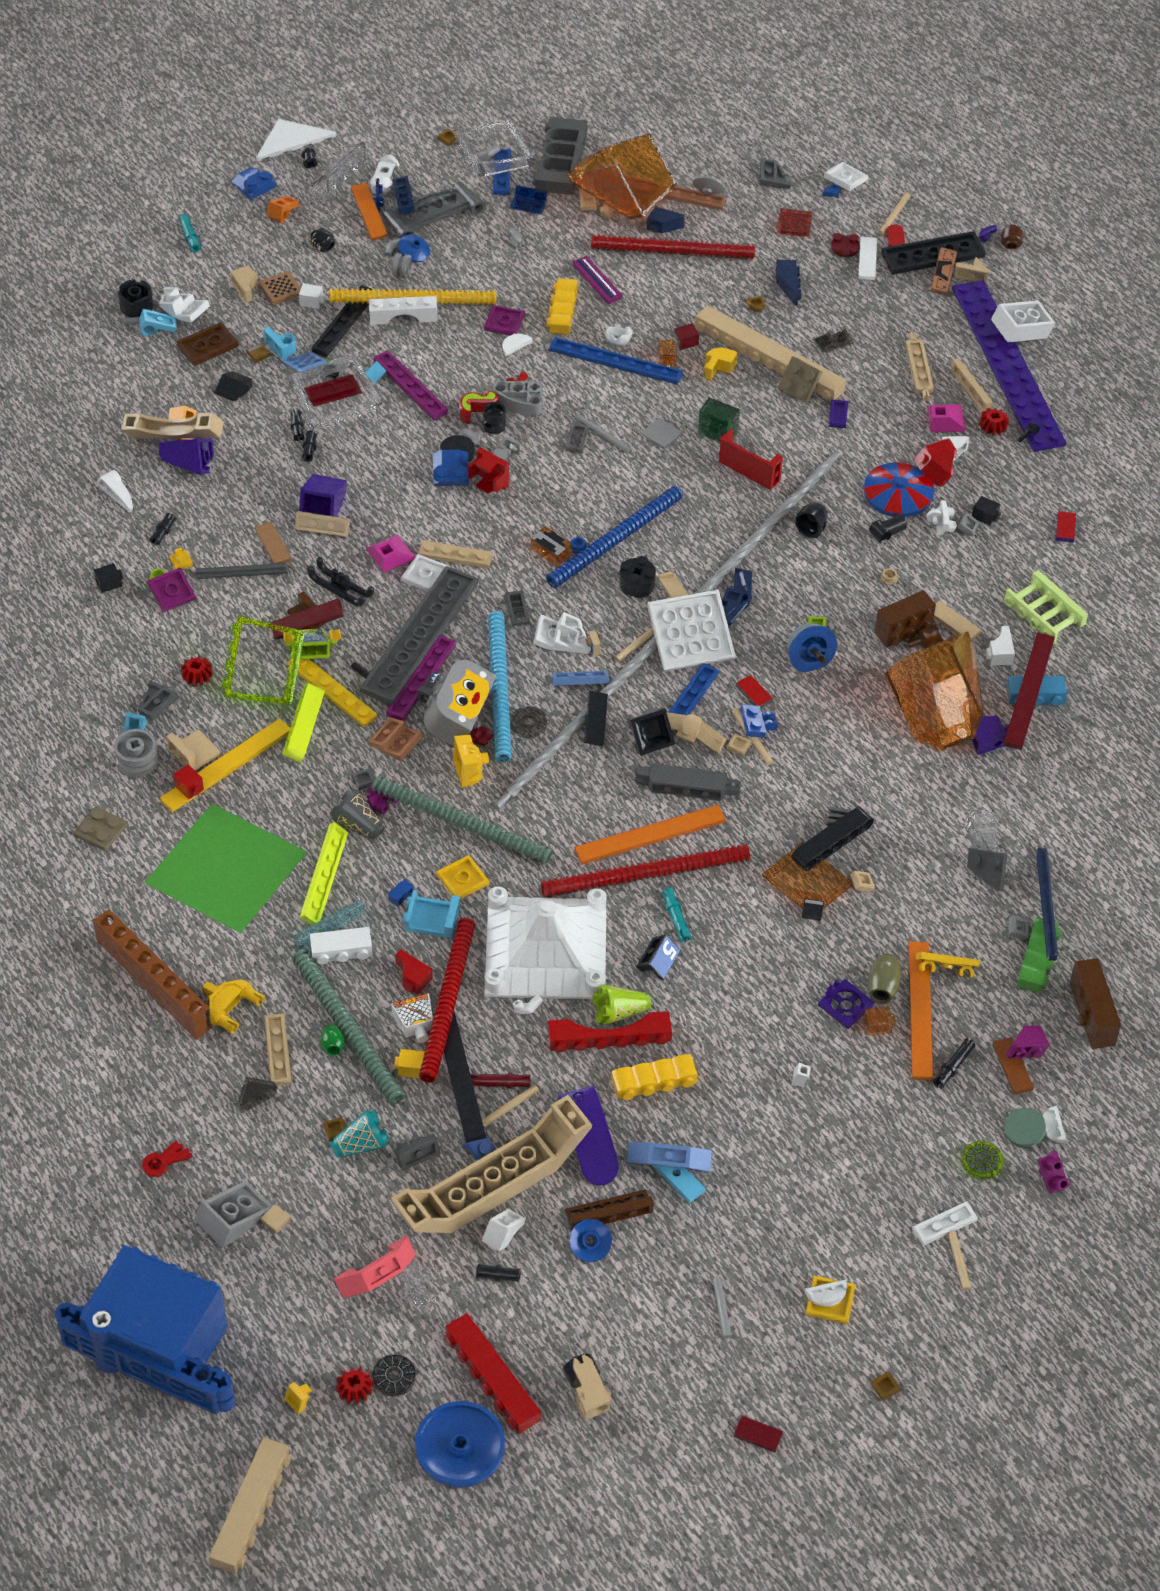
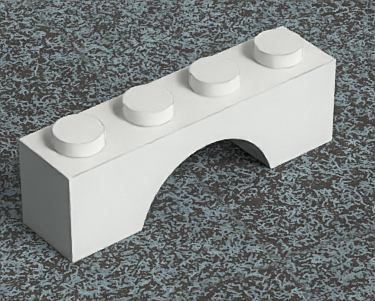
(420, 307)

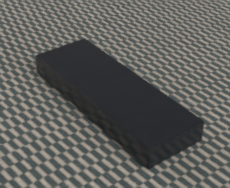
(595, 718)

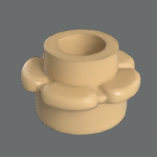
(606, 211)
(889, 572)

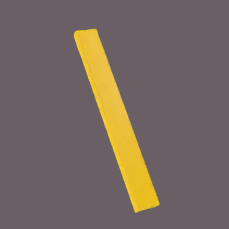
(231, 761)

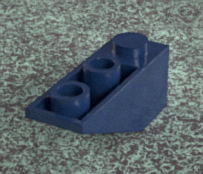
(787, 279)

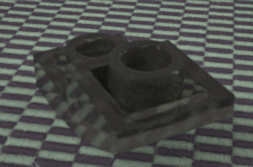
(831, 342)

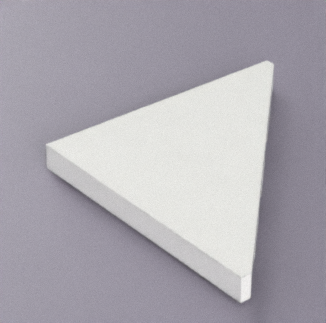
(291, 136)

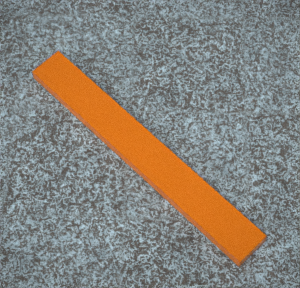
(649, 834)
(920, 1014)

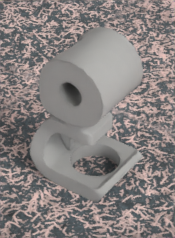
(506, 448)

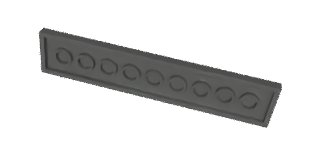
(418, 635)

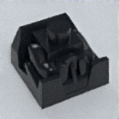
(651, 731)

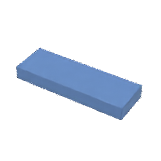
(576, 678)

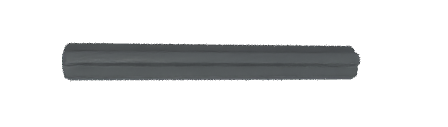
(245, 570)

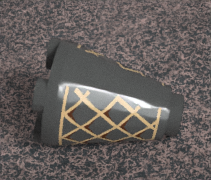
(357, 815)

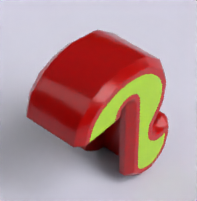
(475, 403)

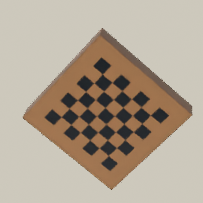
(280, 287)

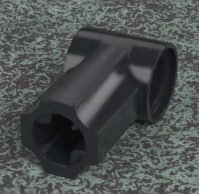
(886, 529)

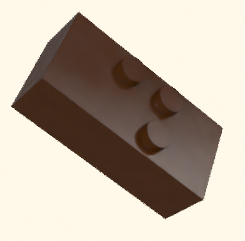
(1095, 1003)

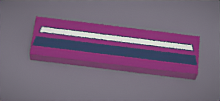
(597, 280)

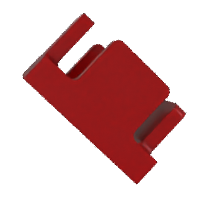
(492, 470)

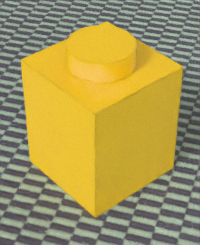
(409, 1063)

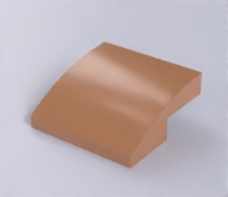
(395, 731)

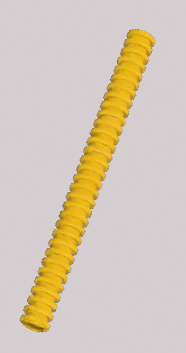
(441, 296)

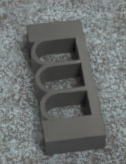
(555, 130)

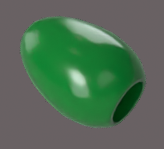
(332, 1040)

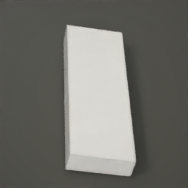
(945, 1222)

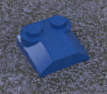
(254, 182)
(450, 468)

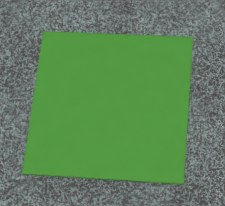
(226, 868)

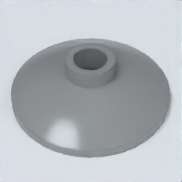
(708, 185)

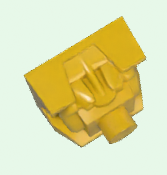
(468, 760)

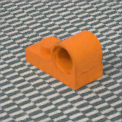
(280, 208)

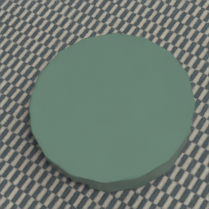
(1025, 1127)

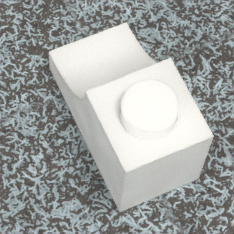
(1001, 650)
(502, 1229)

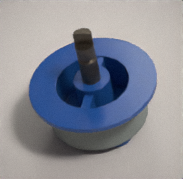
(811, 647)

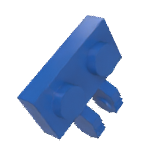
(757, 722)

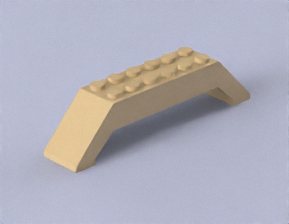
(496, 1175)

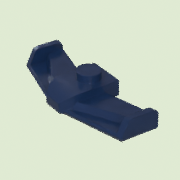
(738, 598)

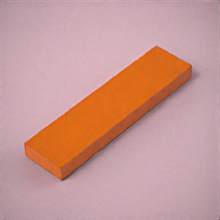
(368, 211)

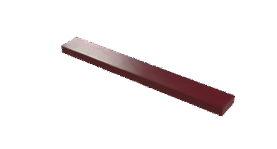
(1029, 691)

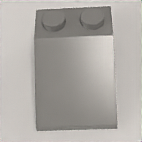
(231, 1213)

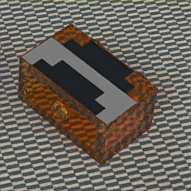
(551, 546)

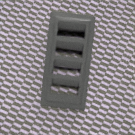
(515, 596)

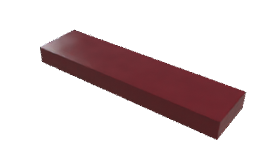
(310, 617)

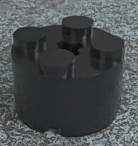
(135, 297)
(637, 577)

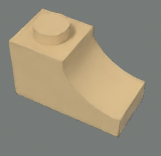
(244, 281)

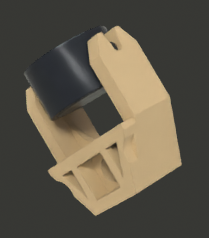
(590, 1392)

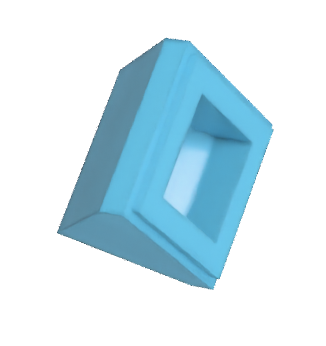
(375, 372)
(134, 721)

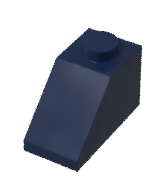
(664, 220)

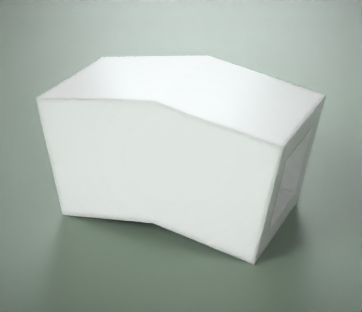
(800, 1075)

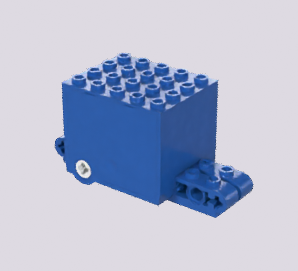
(154, 1328)

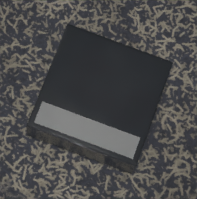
(812, 909)

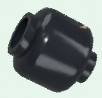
(322, 240)

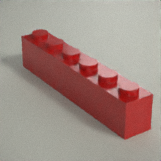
(492, 1373)

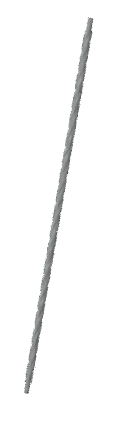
(649, 648)

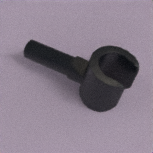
(1031, 428)

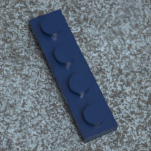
(403, 195)

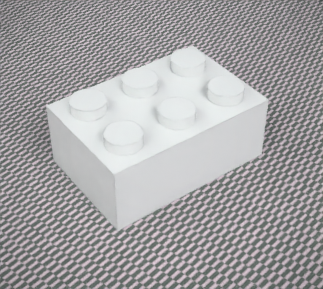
(1023, 321)

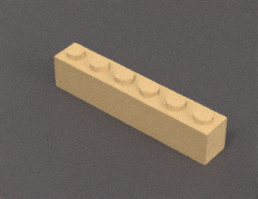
(249, 1506)

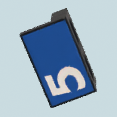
(659, 956)

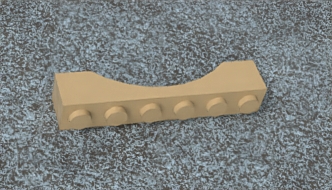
(199, 426)

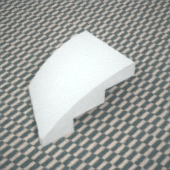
(182, 305)
(566, 637)

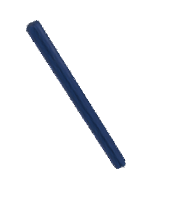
(1047, 904)

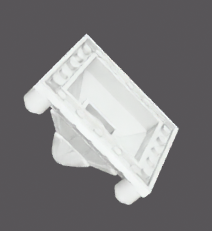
(545, 946)

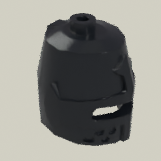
(812, 517)

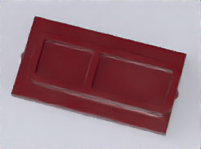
(333, 390)

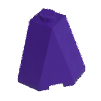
(188, 454)

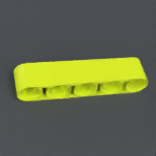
(303, 722)

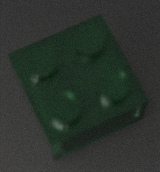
(717, 419)

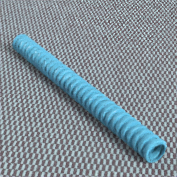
(500, 699)

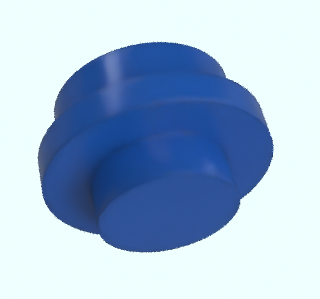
(578, 544)

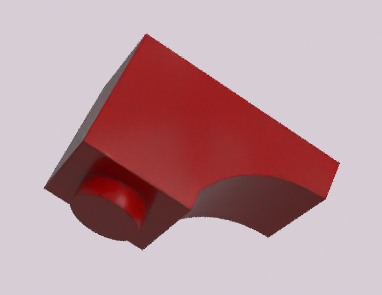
(415, 974)

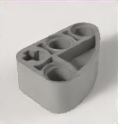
(520, 396)

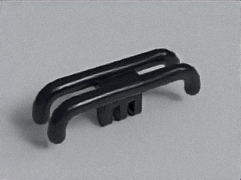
(339, 583)

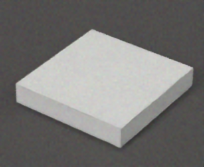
(845, 176)
(422, 572)

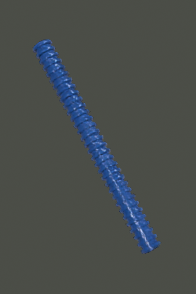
(614, 536)

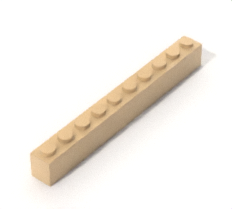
(763, 349)

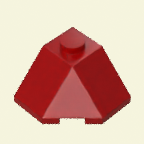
(937, 461)

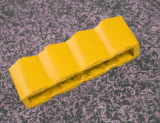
(563, 306)
(654, 1076)

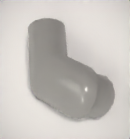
(471, 435)

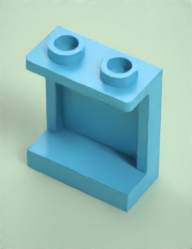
(431, 915)

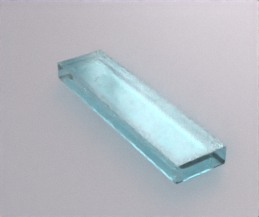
(330, 923)

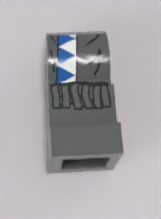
(426, 690)

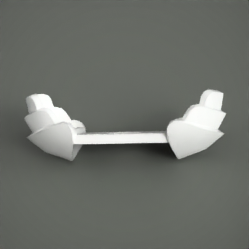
(386, 162)

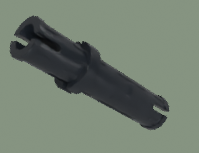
(949, 1069)

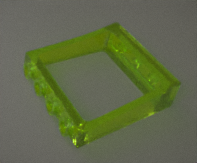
(293, 666)

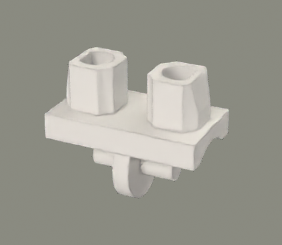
(942, 518)

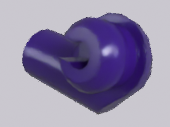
(985, 233)

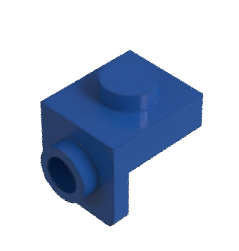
(479, 1148)

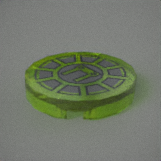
(982, 1160)

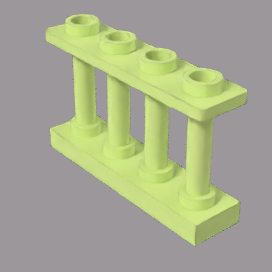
(1051, 593)

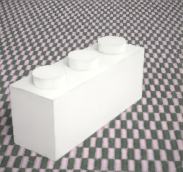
(341, 945)

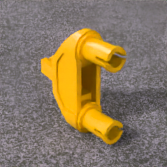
(225, 998)

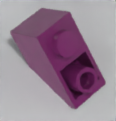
(1029, 1043)

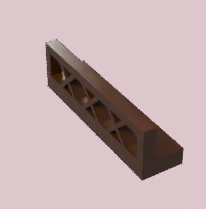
(612, 1213)

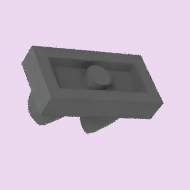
(418, 1151)

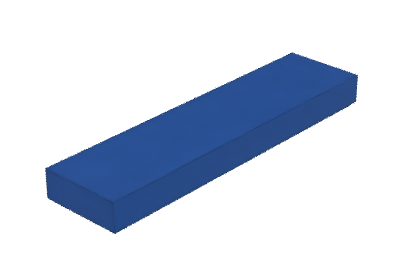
(502, 180)
(695, 690)

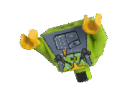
(315, 643)

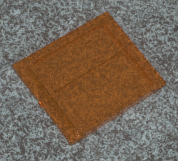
(819, 883)

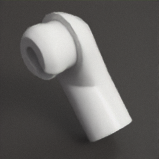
(527, 1008)

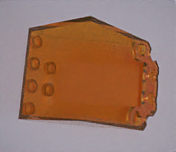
(626, 176)
(940, 692)

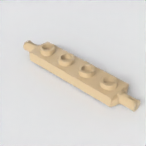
(919, 366)

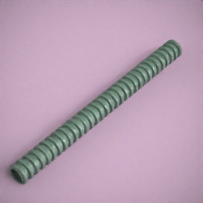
(460, 819)
(348, 1027)

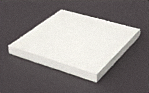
(691, 630)

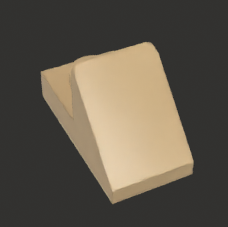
(972, 272)

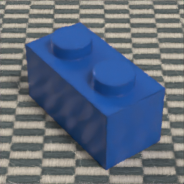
(400, 892)

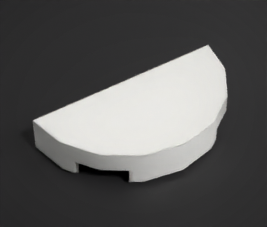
(515, 342)
(1054, 1126)
(827, 1294)

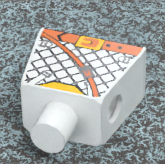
(414, 1016)

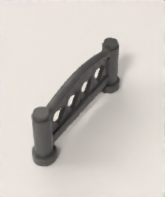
(464, 200)

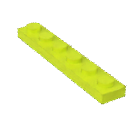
(324, 874)

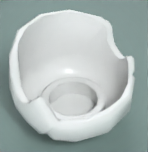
(623, 335)

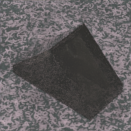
(255, 1092)

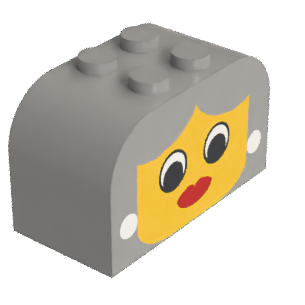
(457, 700)

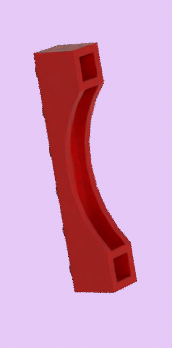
(567, 1035)

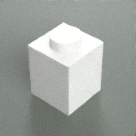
(311, 296)

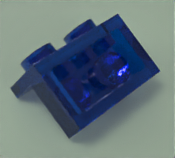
(529, 200)

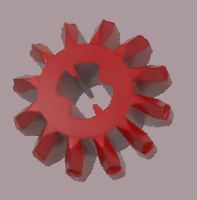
(994, 421)
(196, 671)
(360, 1381)

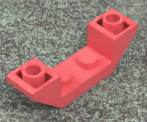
(373, 1275)

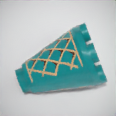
(360, 1136)

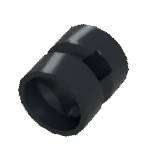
(494, 418)

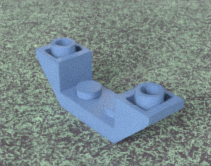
(669, 1155)

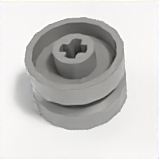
(136, 752)

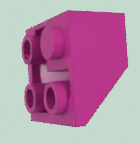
(946, 418)
(390, 553)

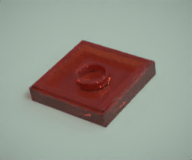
(794, 222)

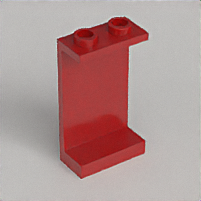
(748, 463)

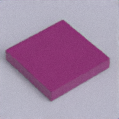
(504, 320)
(171, 590)

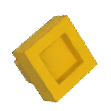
(181, 559)
(297, 1396)

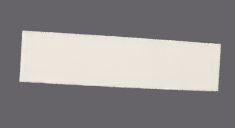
(867, 258)

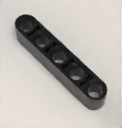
(832, 838)

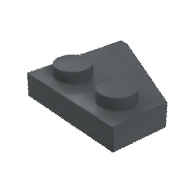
(772, 174)
(156, 700)
(988, 866)

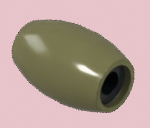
(884, 978)

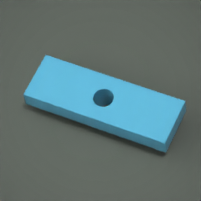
(684, 1184)

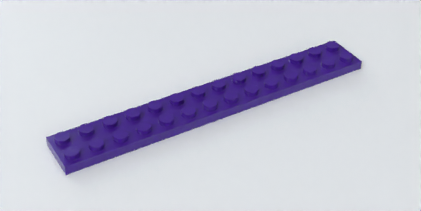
(1008, 367)

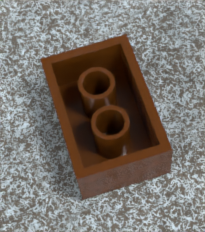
(904, 618)

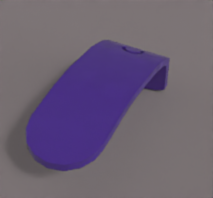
(596, 1149)

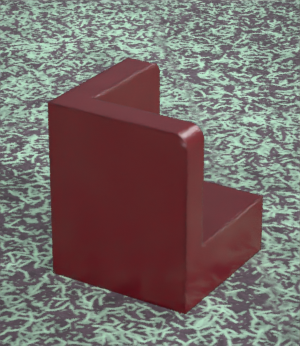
(687, 336)

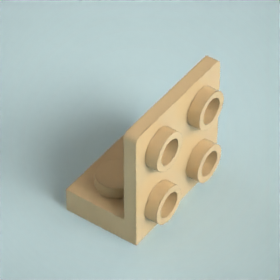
(193, 749)

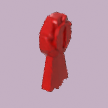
(156, 1164)

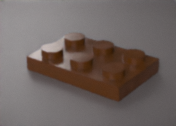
(207, 343)

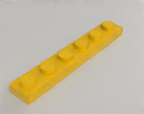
(336, 692)

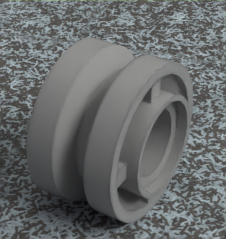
(401, 265)

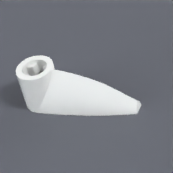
(113, 486)

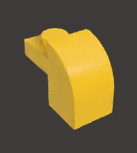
(719, 359)

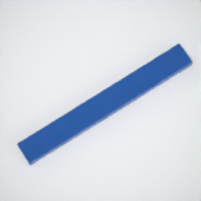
(616, 360)

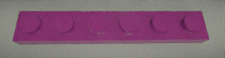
(411, 385)
(431, 663)

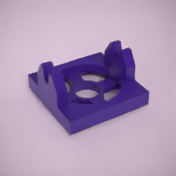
(857, 1012)

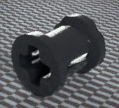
(308, 155)

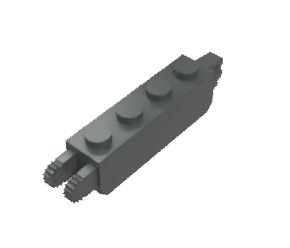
(687, 781)

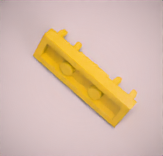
(947, 962)

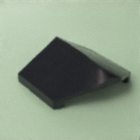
(233, 385)

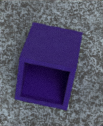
(322, 495)

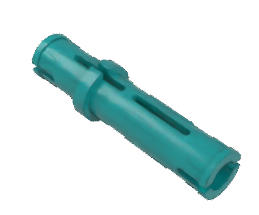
(190, 236)
(673, 907)

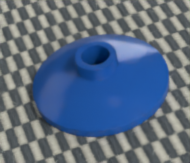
(415, 247)
(601, 1240)

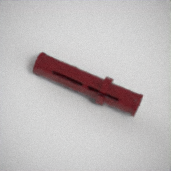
(501, 1080)

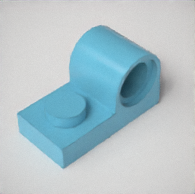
(152, 321)
(283, 345)

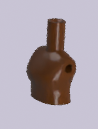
(926, 637)

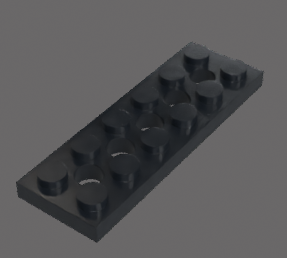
(926, 259)

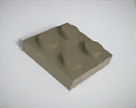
(800, 379)
(100, 828)

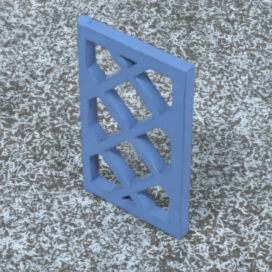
(304, 361)

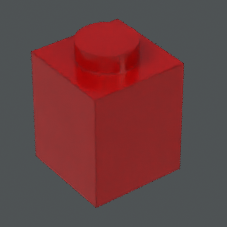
(188, 782)

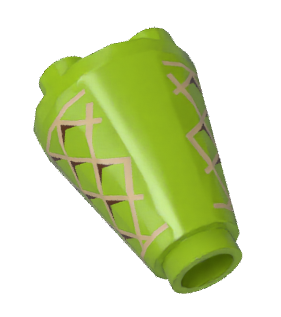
(619, 1003)

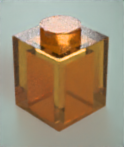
(667, 352)
(879, 1021)

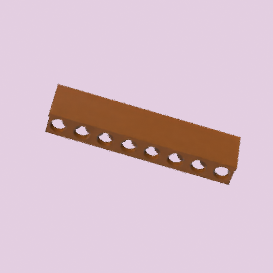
(152, 973)

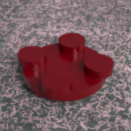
(845, 245)

